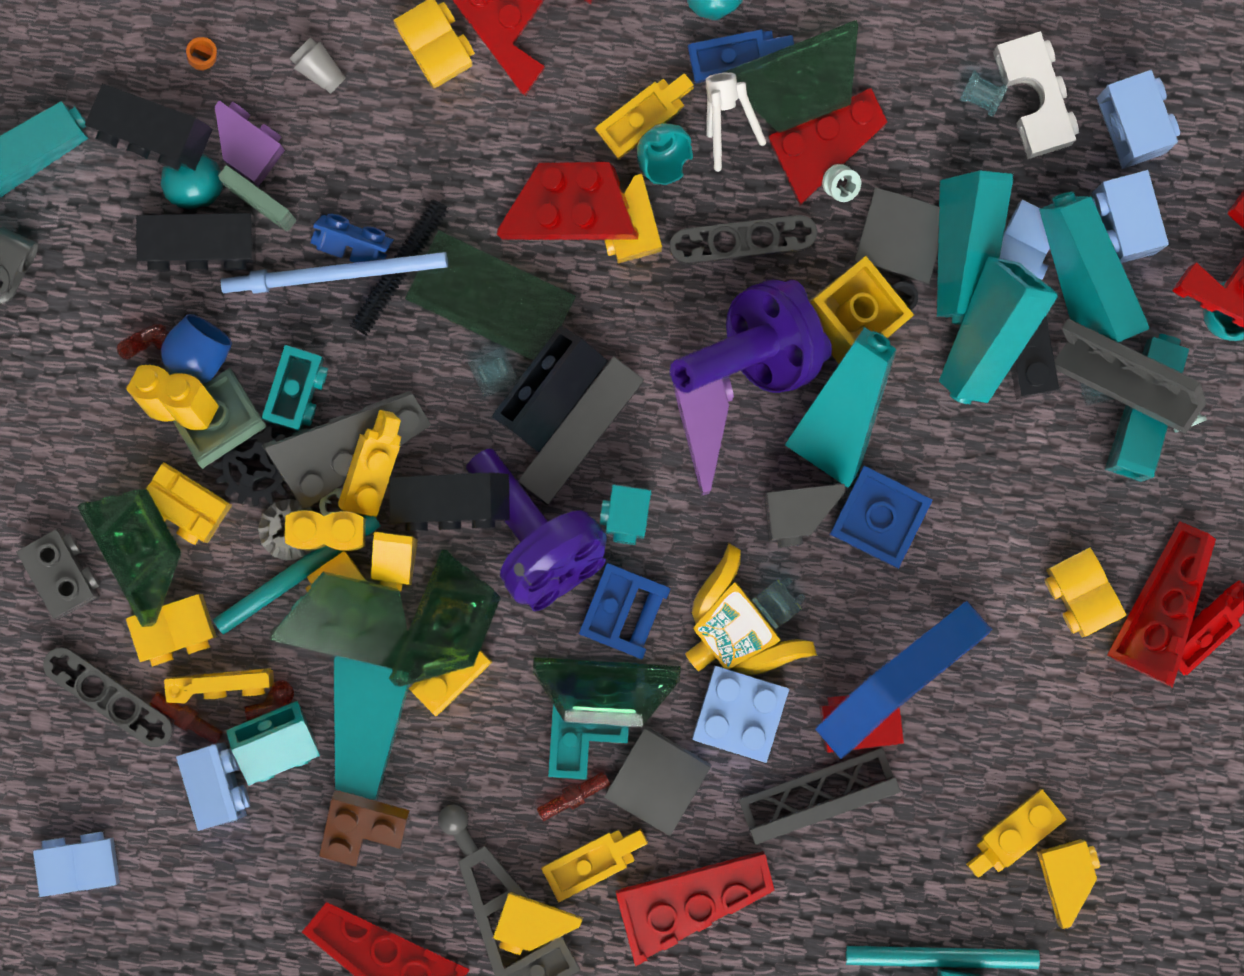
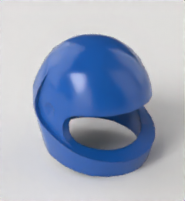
(192, 352)

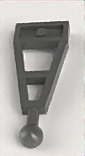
(549, 960)

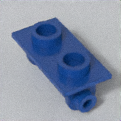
(338, 233)

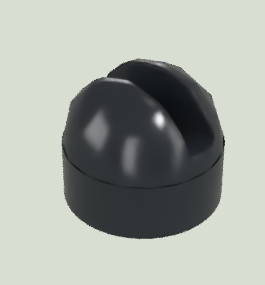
(909, 289)

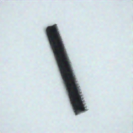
(389, 281)

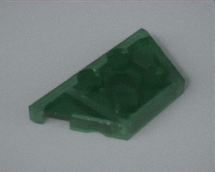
(802, 78)
(136, 548)
(347, 620)
(447, 624)
(605, 690)

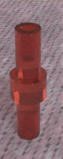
(186, 718)
(573, 796)

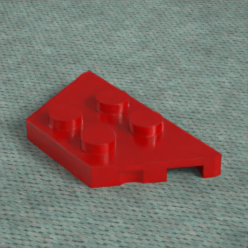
(570, 204)

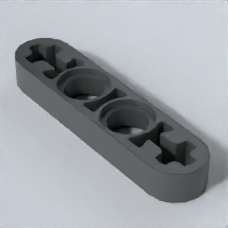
(743, 244)
(106, 700)

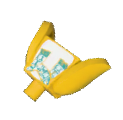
(735, 628)

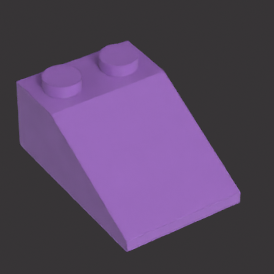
(704, 421)

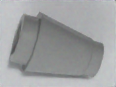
(317, 65)

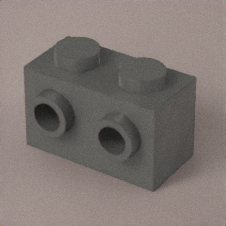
(59, 573)

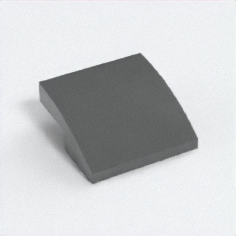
(901, 236)
(658, 780)

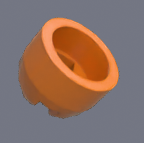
(203, 47)

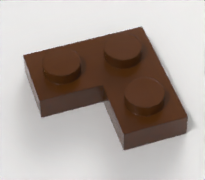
(356, 819)

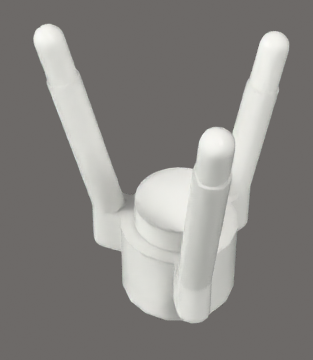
(722, 95)

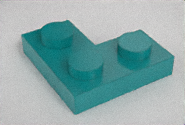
(571, 745)

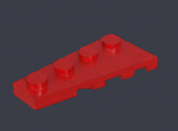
(1163, 613)
(677, 905)
(372, 950)

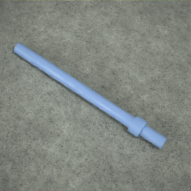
(261, 281)

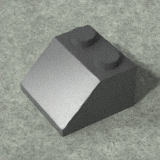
(798, 512)

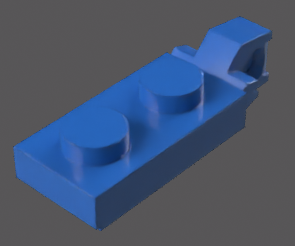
(731, 51)

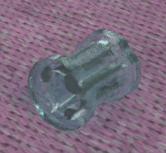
(983, 93)

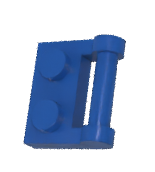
(612, 605)

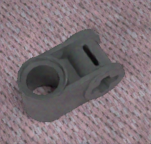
(15, 259)

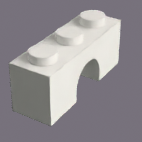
(1029, 63)

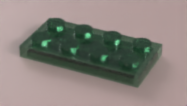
(491, 297)

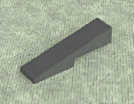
(580, 431)

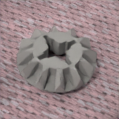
(271, 524)

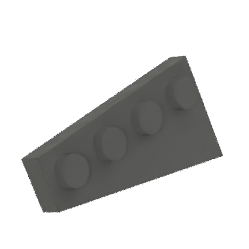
(319, 458)

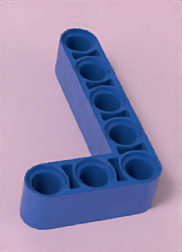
(902, 678)

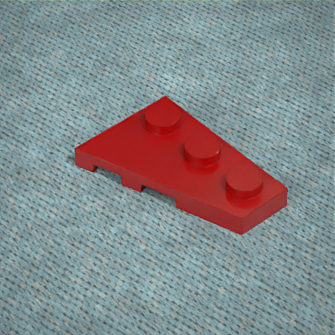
(823, 142)

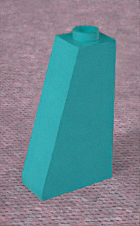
(38, 144)
(969, 231)
(1090, 269)
(995, 329)
(843, 414)
(1139, 436)
(364, 724)

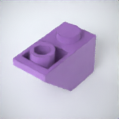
(244, 146)

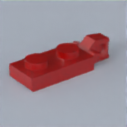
(1213, 627)

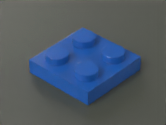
(881, 517)

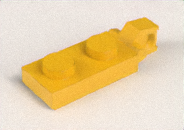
(650, 107)
(371, 466)
(216, 684)
(1016, 834)
(592, 863)

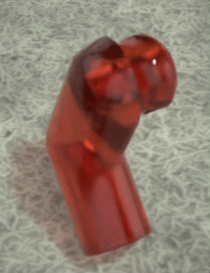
(141, 340)
(278, 696)

